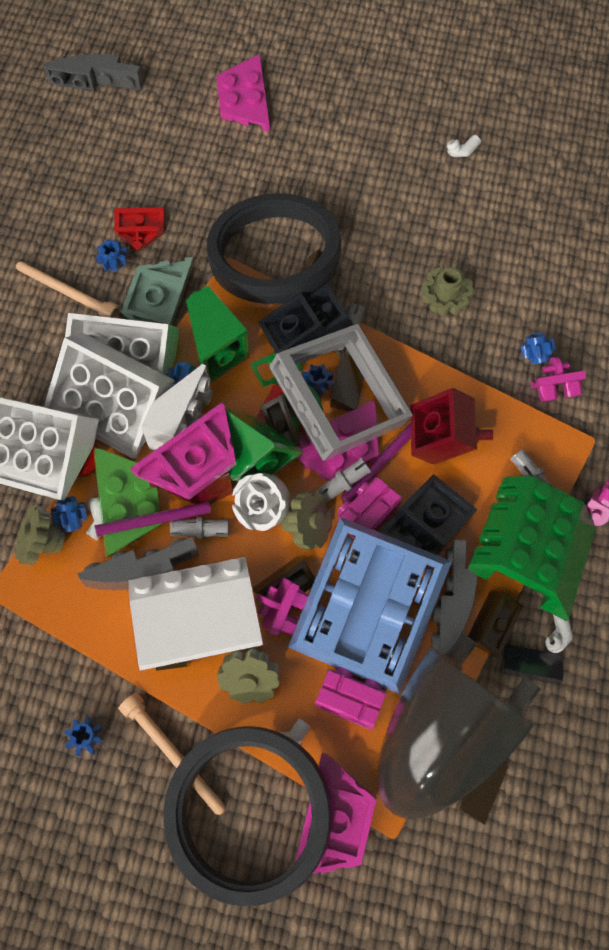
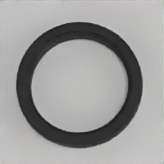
(270, 206)
(182, 847)

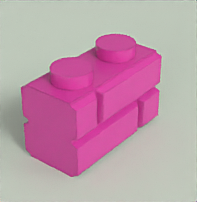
(372, 506)
(351, 698)

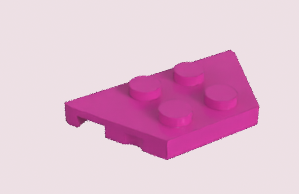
(243, 94)
(344, 427)
(191, 457)
(351, 818)

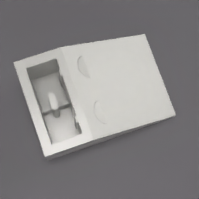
(177, 408)

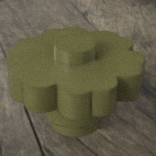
(447, 291)
(308, 520)
(37, 536)
(248, 675)

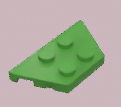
(122, 498)

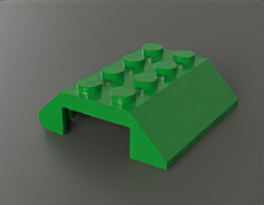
(537, 540)

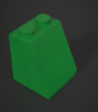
(217, 333)
(257, 446)

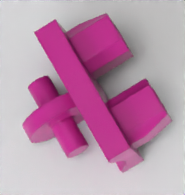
(547, 385)
(599, 505)
(277, 604)

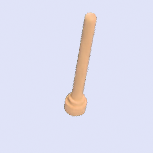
(104, 309)
(134, 708)

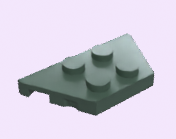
(157, 291)

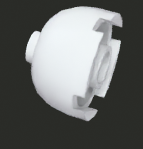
(261, 501)

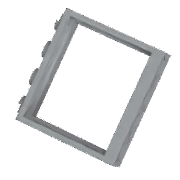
(308, 409)

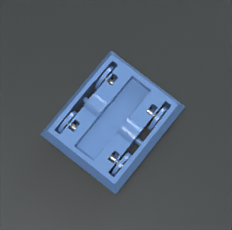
(369, 604)

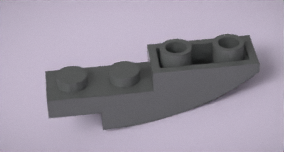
(93, 69)
(125, 565)
(453, 610)

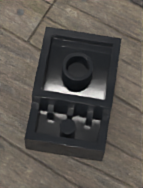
(304, 319)
(430, 517)

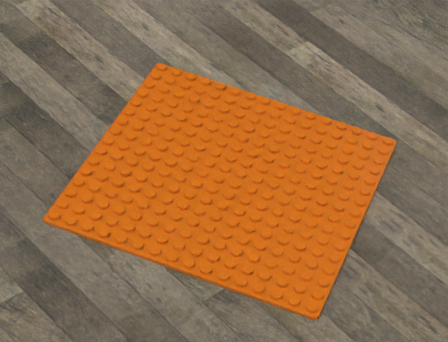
(101, 620)

